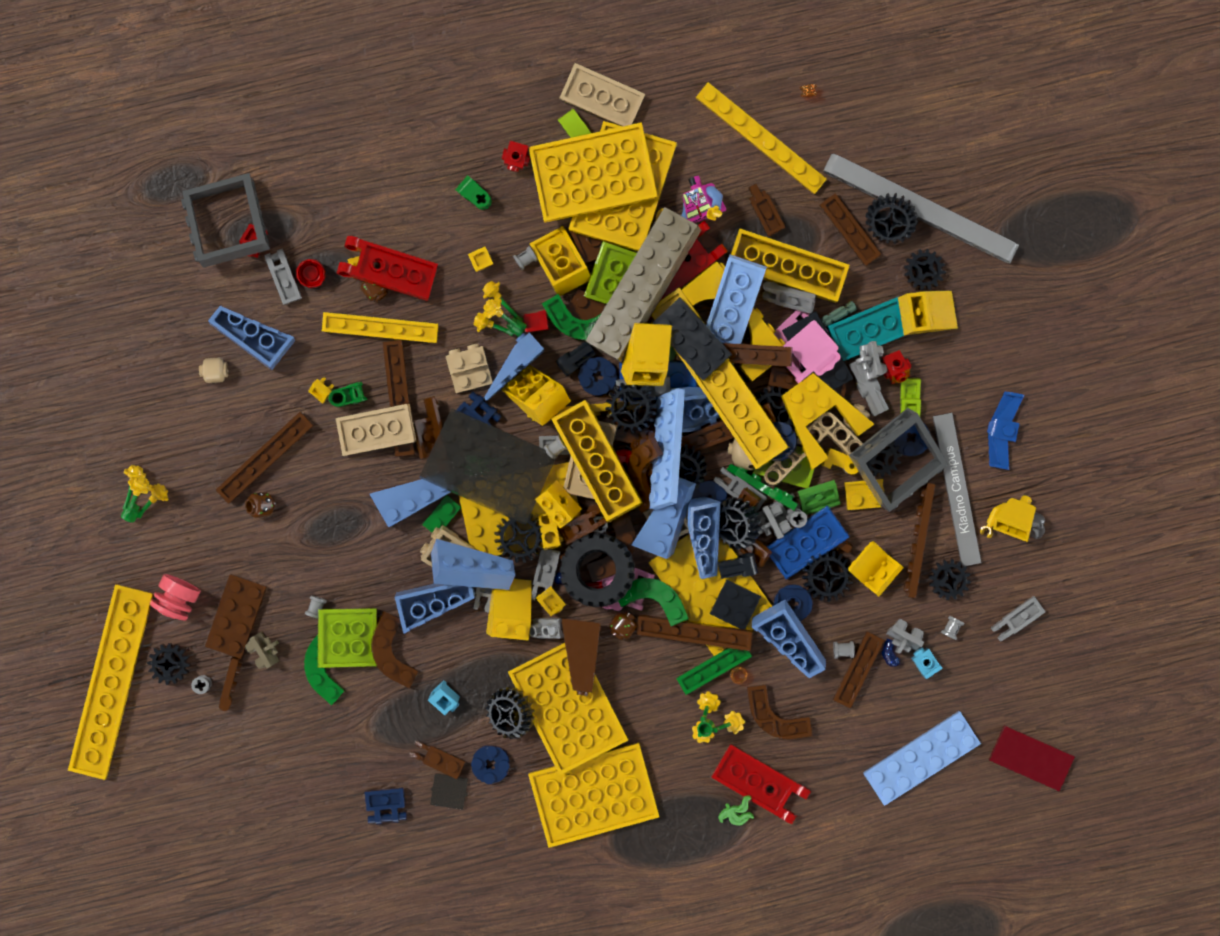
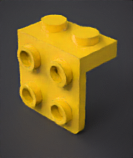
(875, 568)

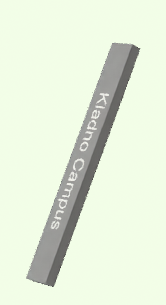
(957, 490)

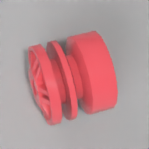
(173, 601)

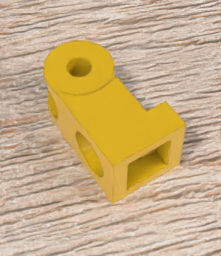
(840, 460)
(549, 532)

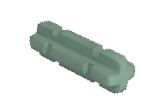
(838, 313)

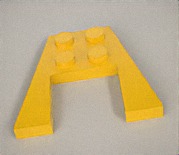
(808, 402)

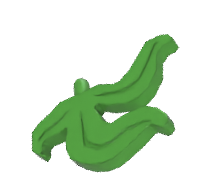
(732, 811)

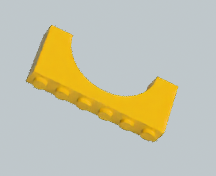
(706, 287)

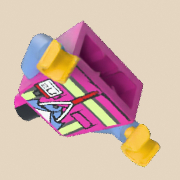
(702, 201)

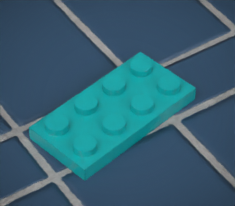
(876, 324)

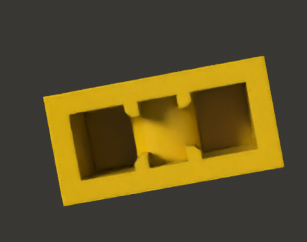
(558, 504)

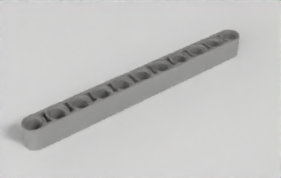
(927, 210)

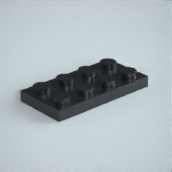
(693, 339)
(839, 374)

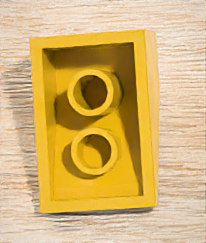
(560, 261)
(510, 611)

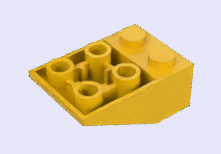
(927, 312)
(647, 355)
(536, 394)

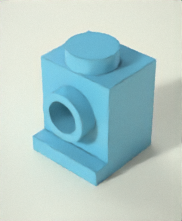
(929, 670)
(444, 698)

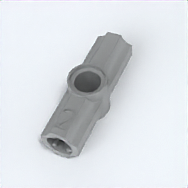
(869, 390)

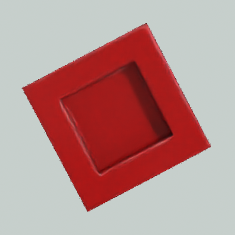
(536, 322)

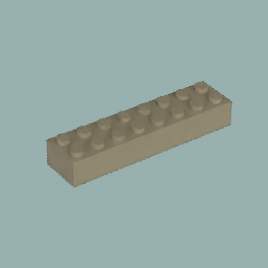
(644, 283)

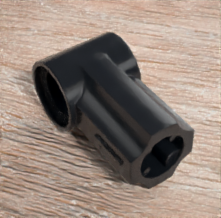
(572, 360)
(743, 565)

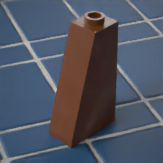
(582, 650)

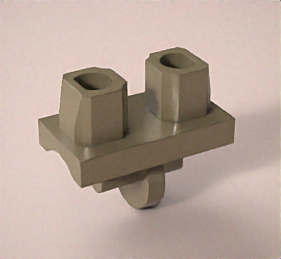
(265, 650)

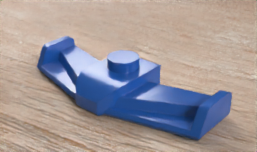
(1002, 430)

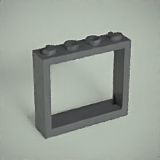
(232, 252)
(883, 439)

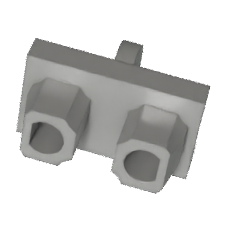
(870, 360)
(780, 528)
(546, 628)
(904, 640)

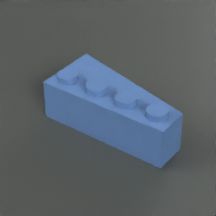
(255, 338)
(406, 499)
(664, 525)
(470, 567)
(429, 601)
(787, 634)

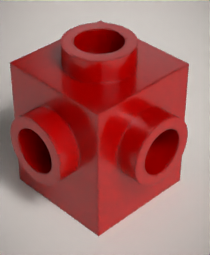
(516, 149)
(897, 367)

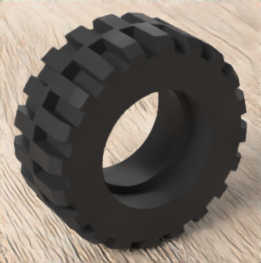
(571, 570)

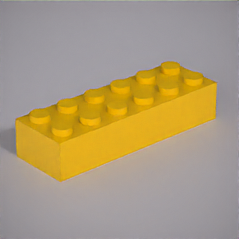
(792, 265)
(597, 461)

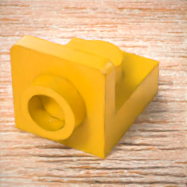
(551, 601)

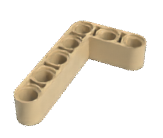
(822, 431)

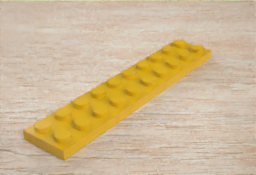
(735, 403)
(110, 682)

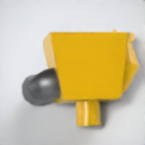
(1016, 519)

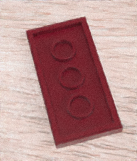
(1031, 758)

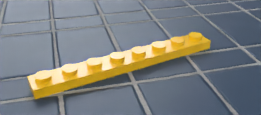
(761, 138)

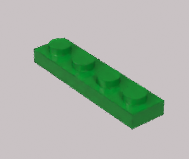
(711, 669)

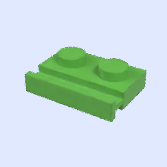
(818, 497)

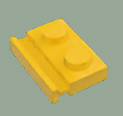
(860, 496)

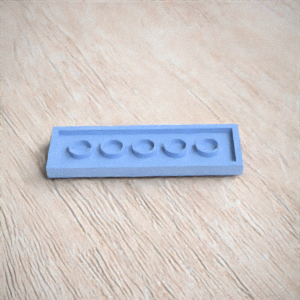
(735, 299)
(668, 435)
(921, 758)

